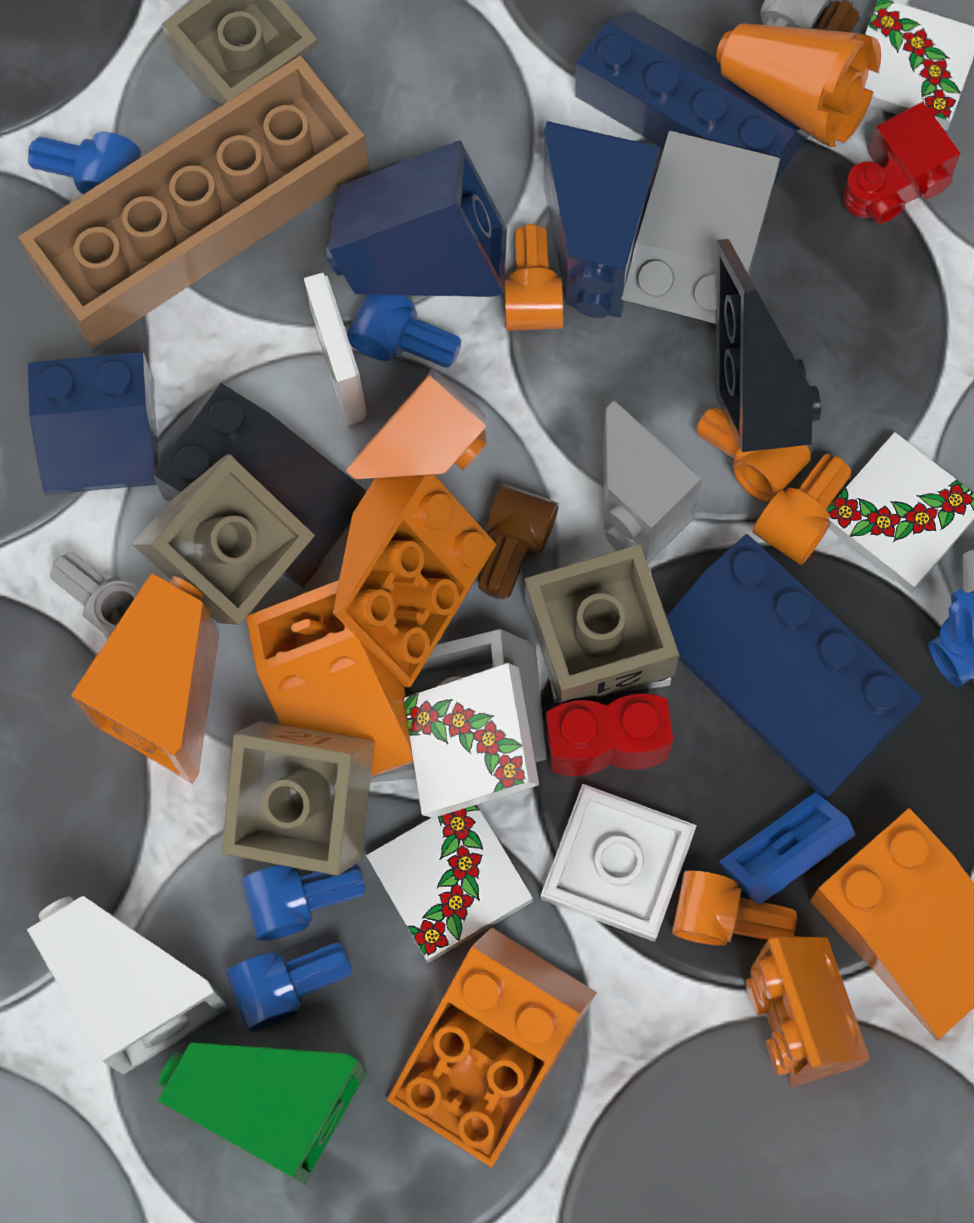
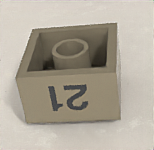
(601, 626)
(298, 797)

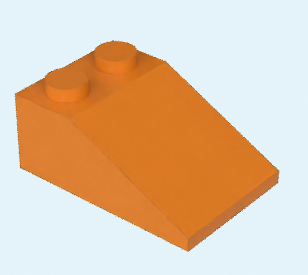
(909, 919)

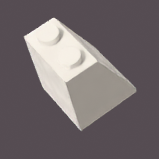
(120, 984)

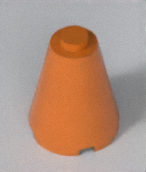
(804, 75)

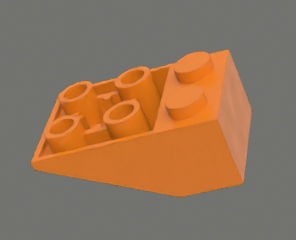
(407, 569)
(327, 677)
(806, 1010)
(490, 1045)

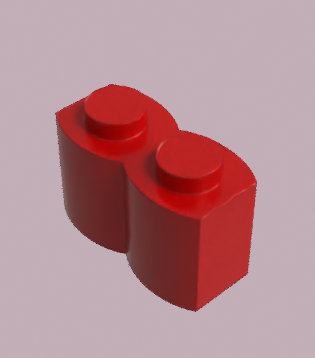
(625, 734)

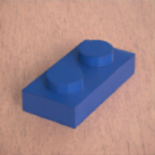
(787, 848)

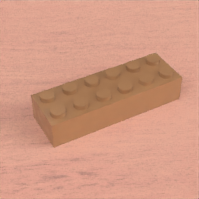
(196, 201)

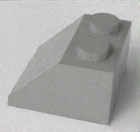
(645, 486)

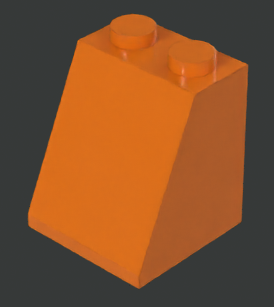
(156, 676)

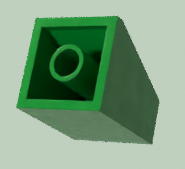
(264, 1099)

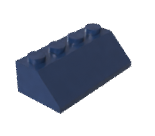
(667, 84)
(789, 666)

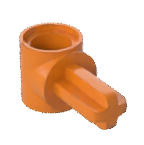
(533, 290)
(758, 472)
(798, 517)
(713, 910)

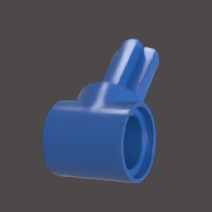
(85, 163)
(390, 325)
(955, 646)
(283, 899)
(271, 988)

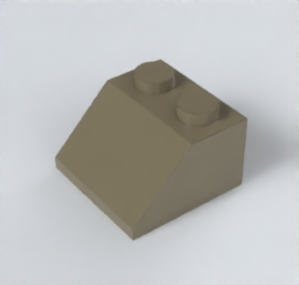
(235, 43)
(225, 540)

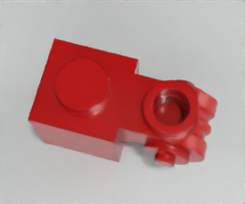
(910, 161)

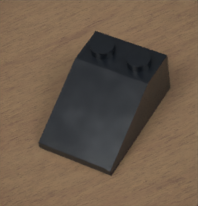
(757, 374)
(278, 459)

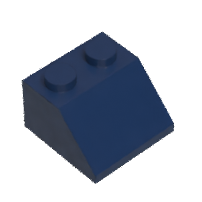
(93, 422)

